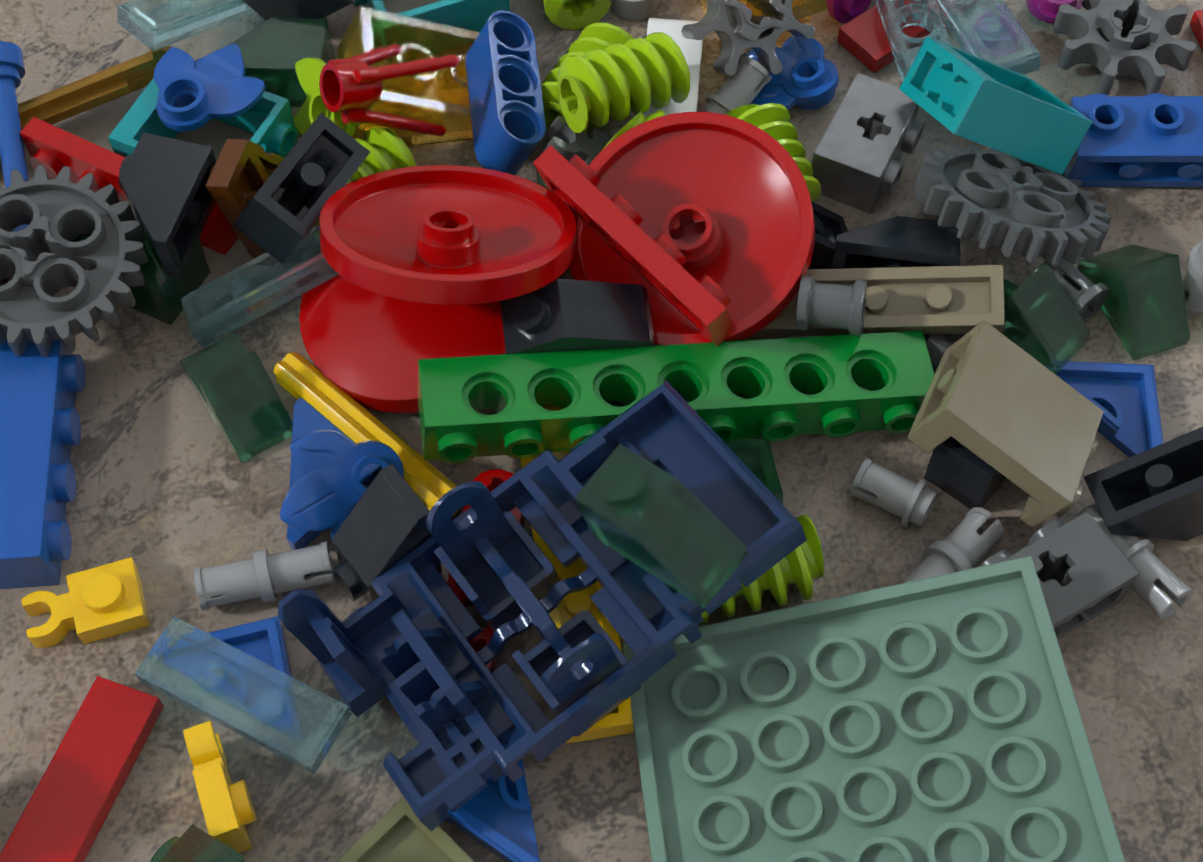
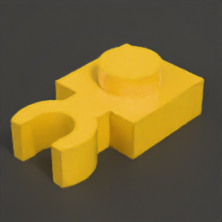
(98, 605)
(224, 803)

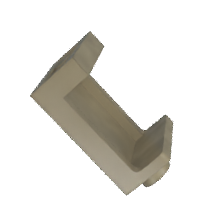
(1012, 418)

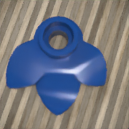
(805, 79)
(203, 88)
(331, 478)

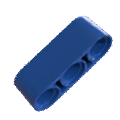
(505, 93)

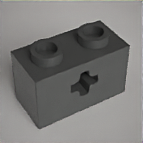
(1076, 569)

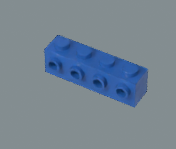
(1139, 141)

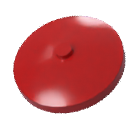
(723, 200)
(447, 234)
(374, 341)

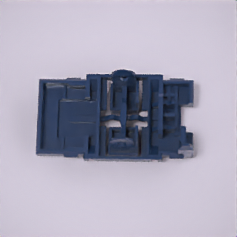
(418, 632)

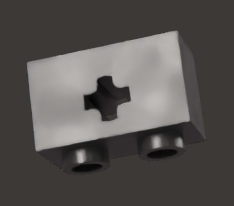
(865, 143)

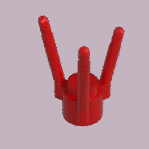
(353, 85)

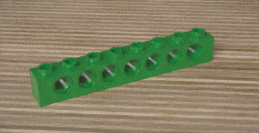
(580, 382)

